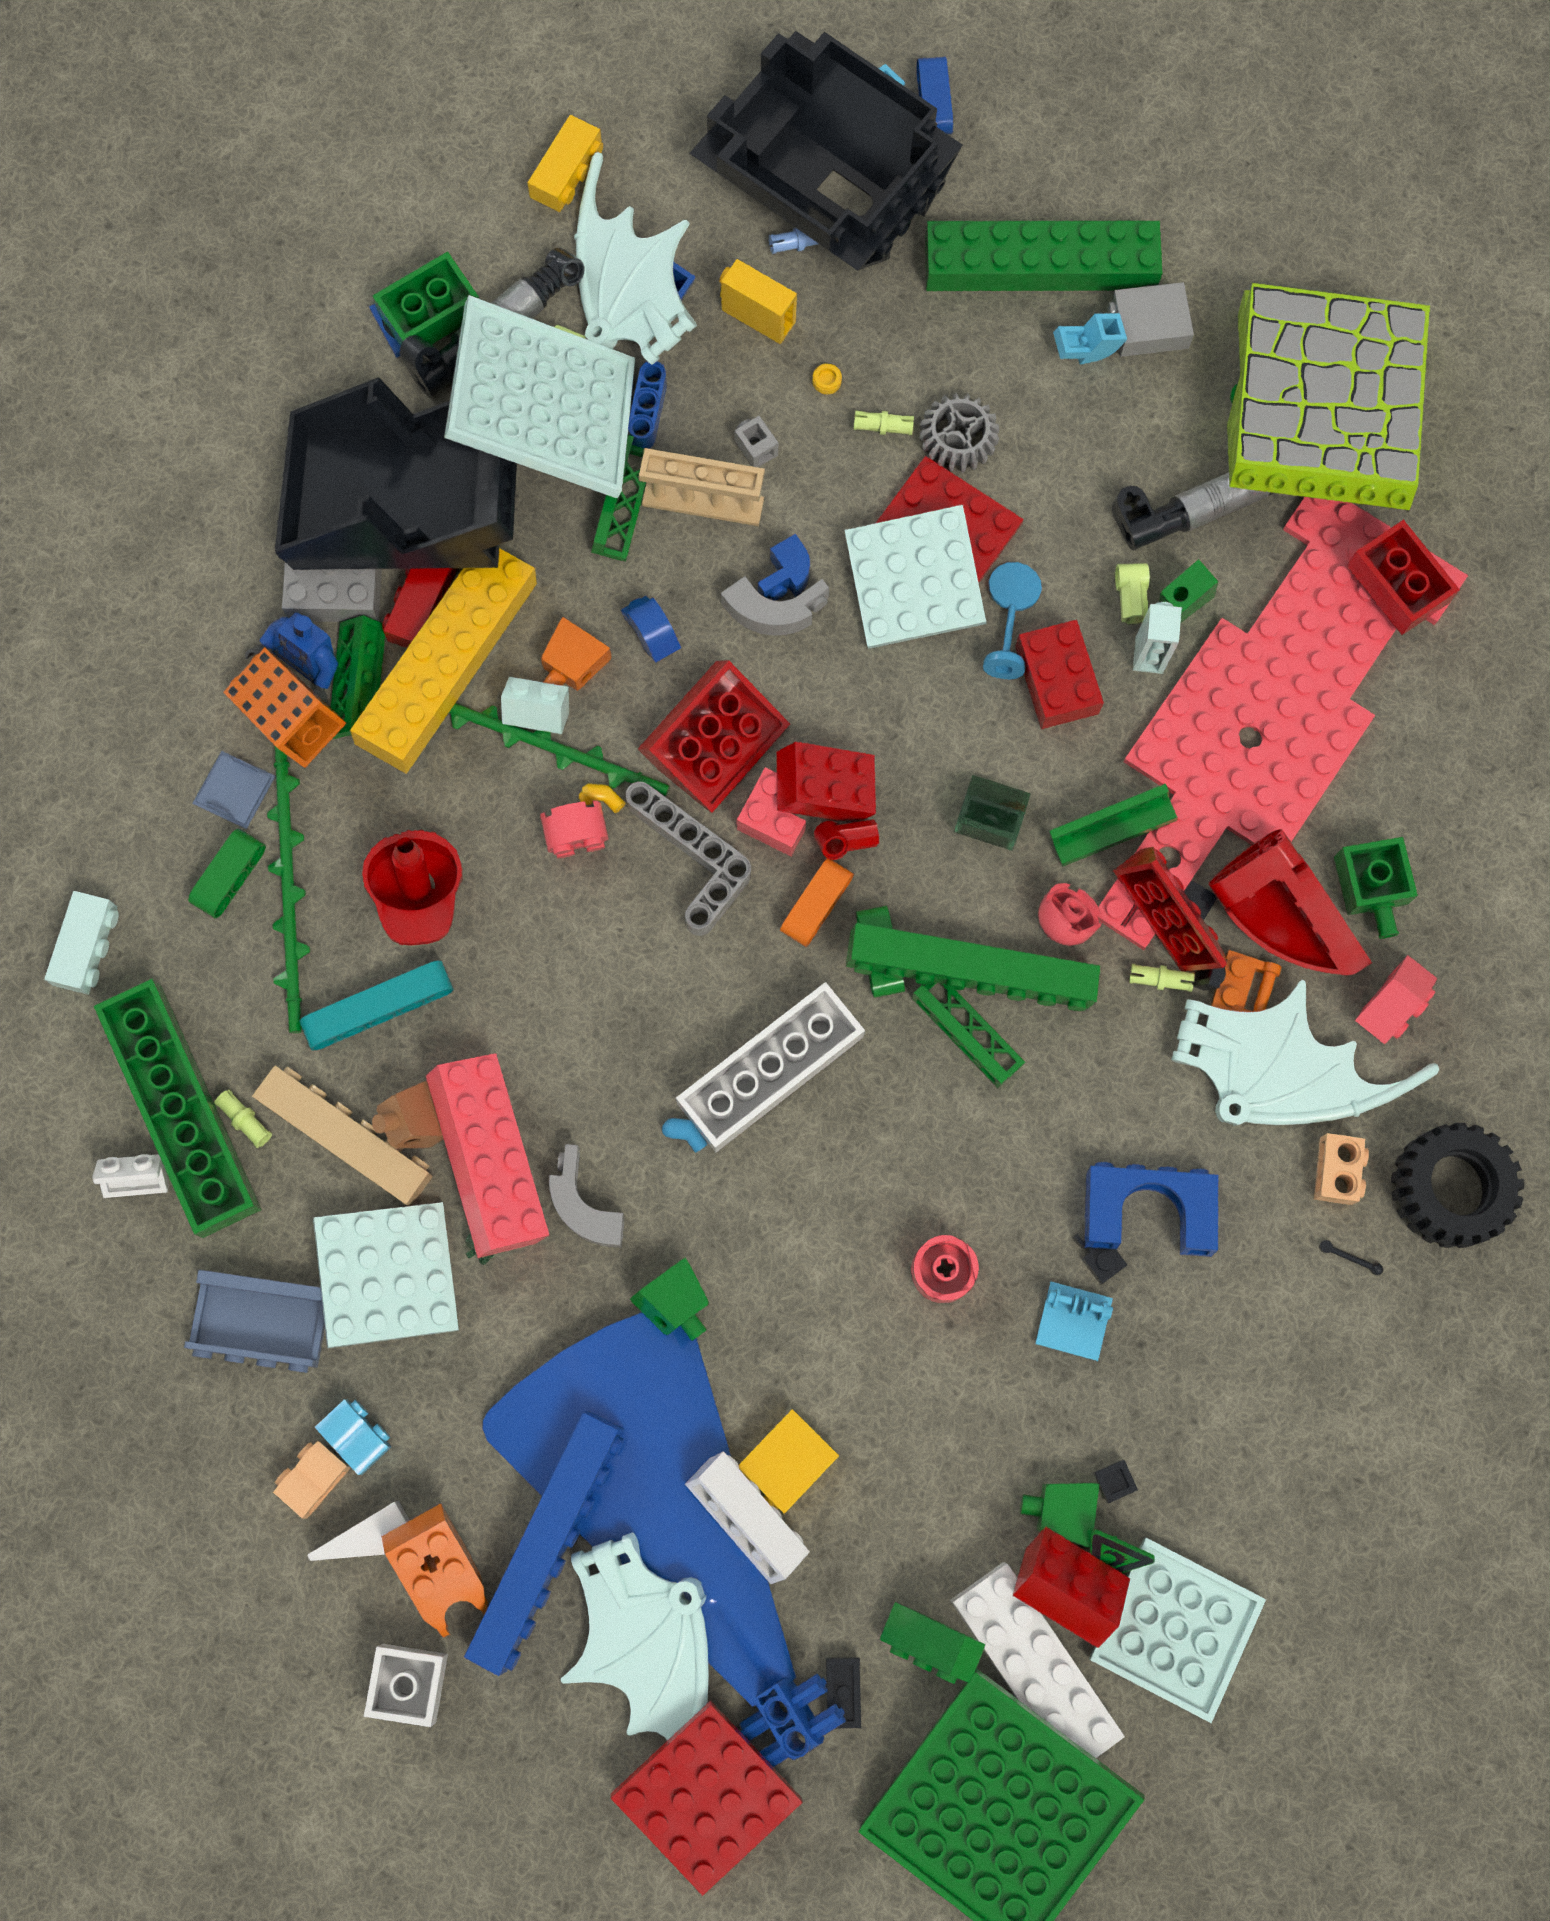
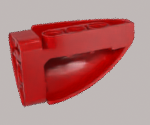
(1286, 909)

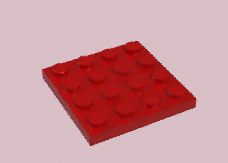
(935, 489)
(706, 1798)

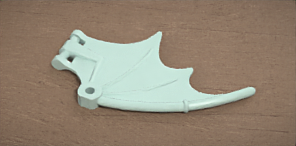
(627, 278)
(1277, 1068)
(643, 1637)

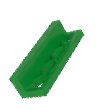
(610, 507)
(363, 673)
(1113, 825)
(962, 1035)

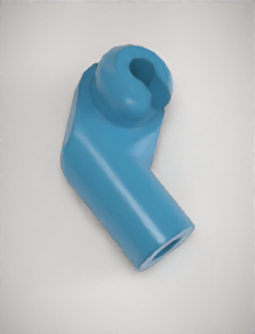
(684, 1130)

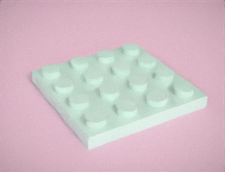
(915, 576)
(385, 1274)
(1180, 1631)

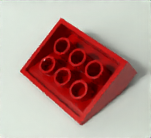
(714, 735)
(1170, 911)

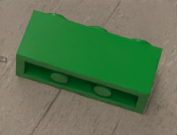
(931, 1644)

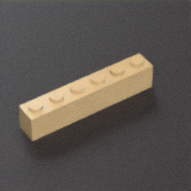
(342, 1135)

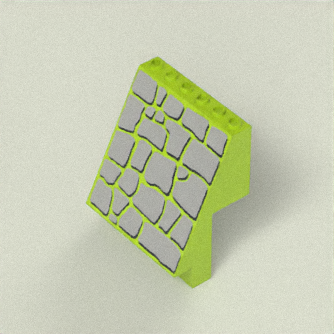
(1328, 396)

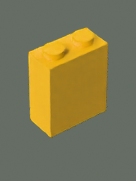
(758, 301)
(788, 1461)

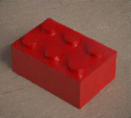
(1402, 577)
(1059, 674)
(825, 782)
(1072, 1587)

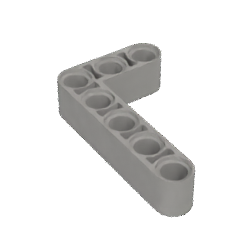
(696, 850)

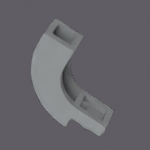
(772, 616)
(588, 1223)

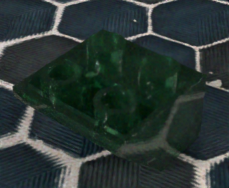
(992, 812)

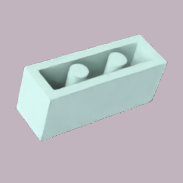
(1157, 638)
(82, 943)

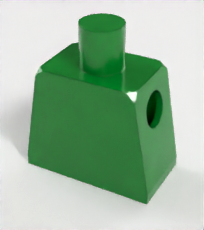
(1194, 586)
(674, 1301)
(1065, 1509)

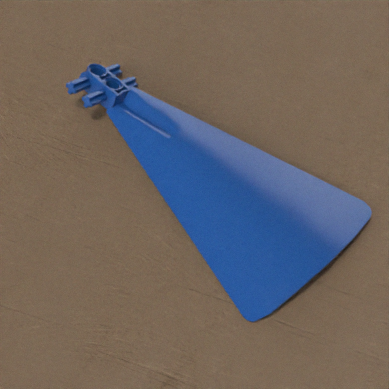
(671, 1427)

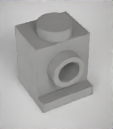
(757, 431)

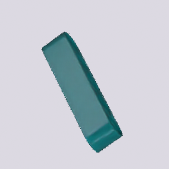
(376, 1005)

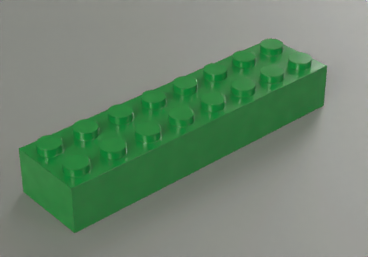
(1042, 255)
(177, 1108)

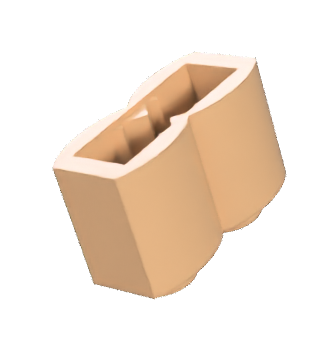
(311, 1479)

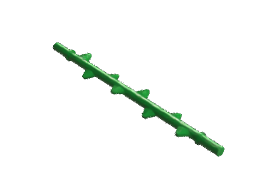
(542, 739)
(290, 894)

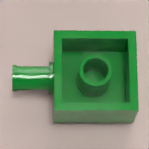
(1376, 880)

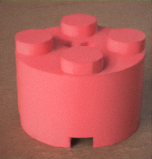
(574, 828)
(954, 1254)

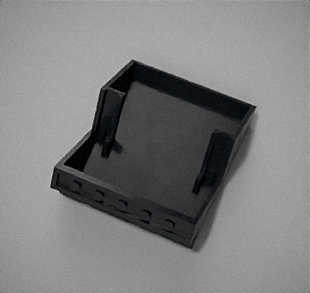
(387, 489)

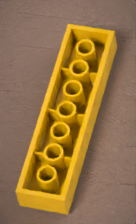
(442, 660)

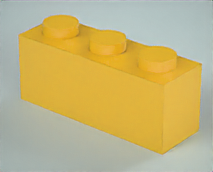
(565, 163)

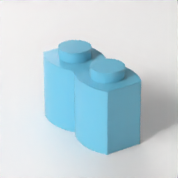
(354, 1436)

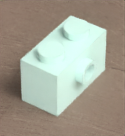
(535, 705)

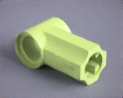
(1133, 583)

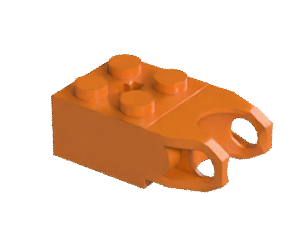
(434, 1566)

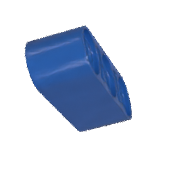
(935, 89)
(647, 393)

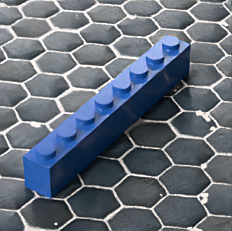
(544, 1544)

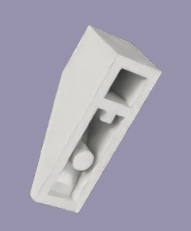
(364, 1537)

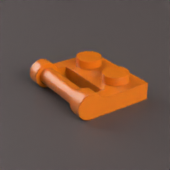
(1238, 979)

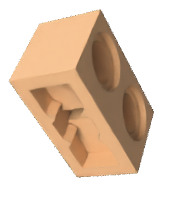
(1332, 1167)

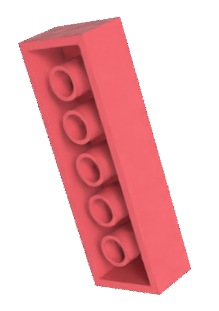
(487, 1155)

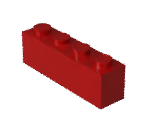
(416, 602)

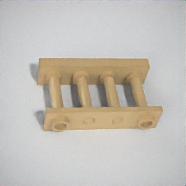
(702, 487)

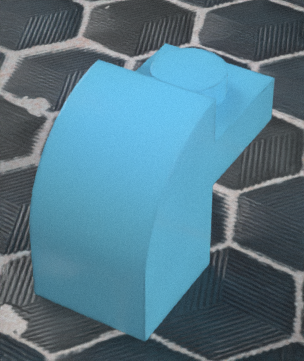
(1093, 341)

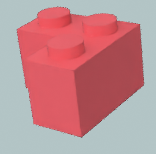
(763, 821)
(1398, 999)

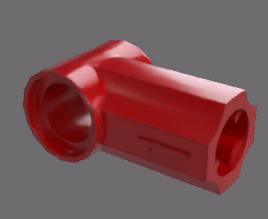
(837, 839)

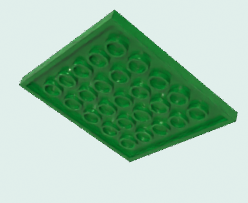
(1000, 1809)

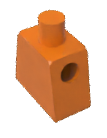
(573, 656)

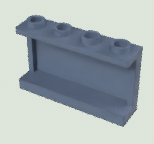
(257, 1321)

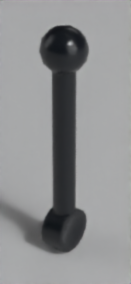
(1326, 1247)

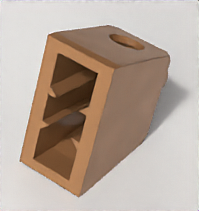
(409, 1119)

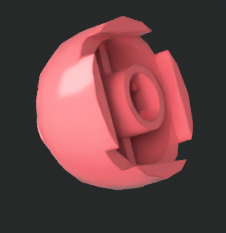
(1068, 915)

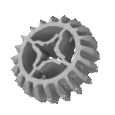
(941, 443)

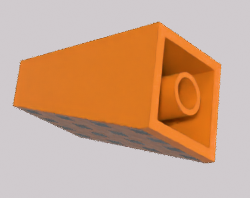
(284, 708)

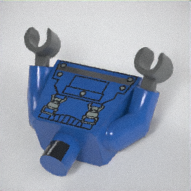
(301, 647)

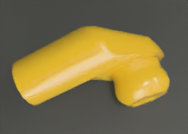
(601, 793)

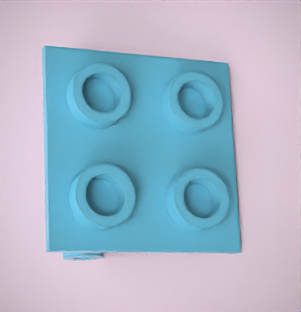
(1074, 1321)

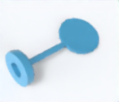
(1015, 589)

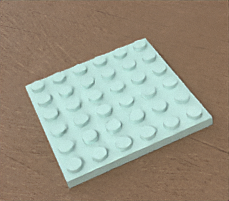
(541, 397)

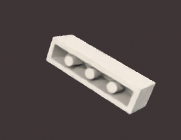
(747, 1517)

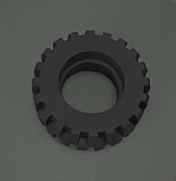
(1490, 1162)

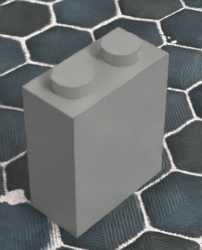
(1153, 318)

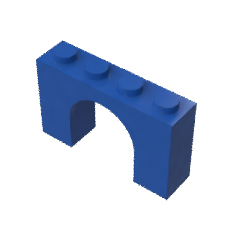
(1191, 1193)

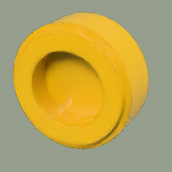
(827, 378)

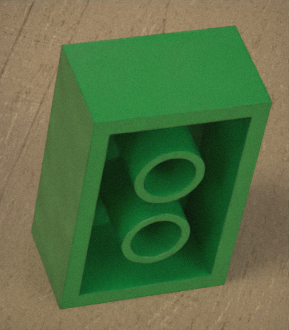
(426, 301)

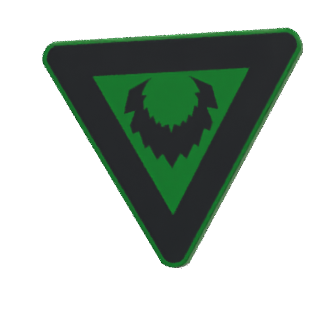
(1118, 1553)

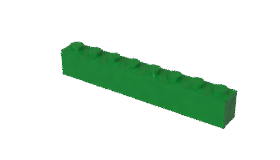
(972, 966)

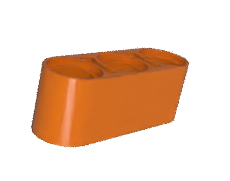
(816, 902)

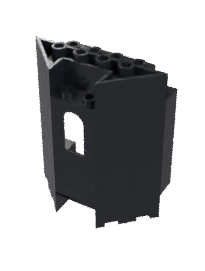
(823, 113)

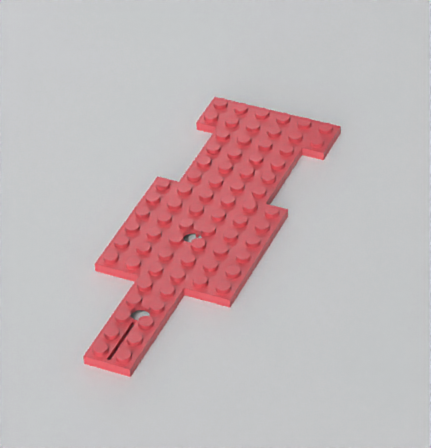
(1286, 682)

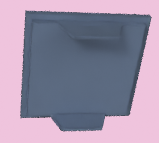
(234, 789)

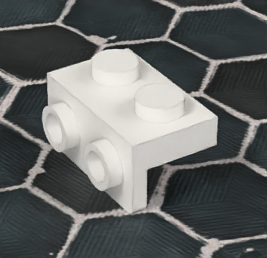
(131, 1176)

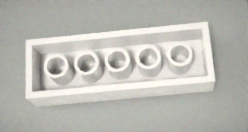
(770, 1067)
(1034, 1661)

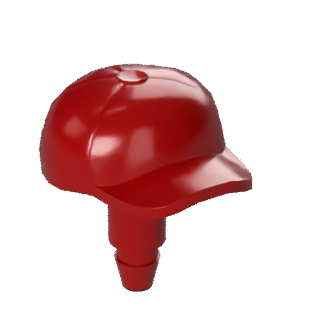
(401, 887)

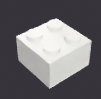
(406, 1685)

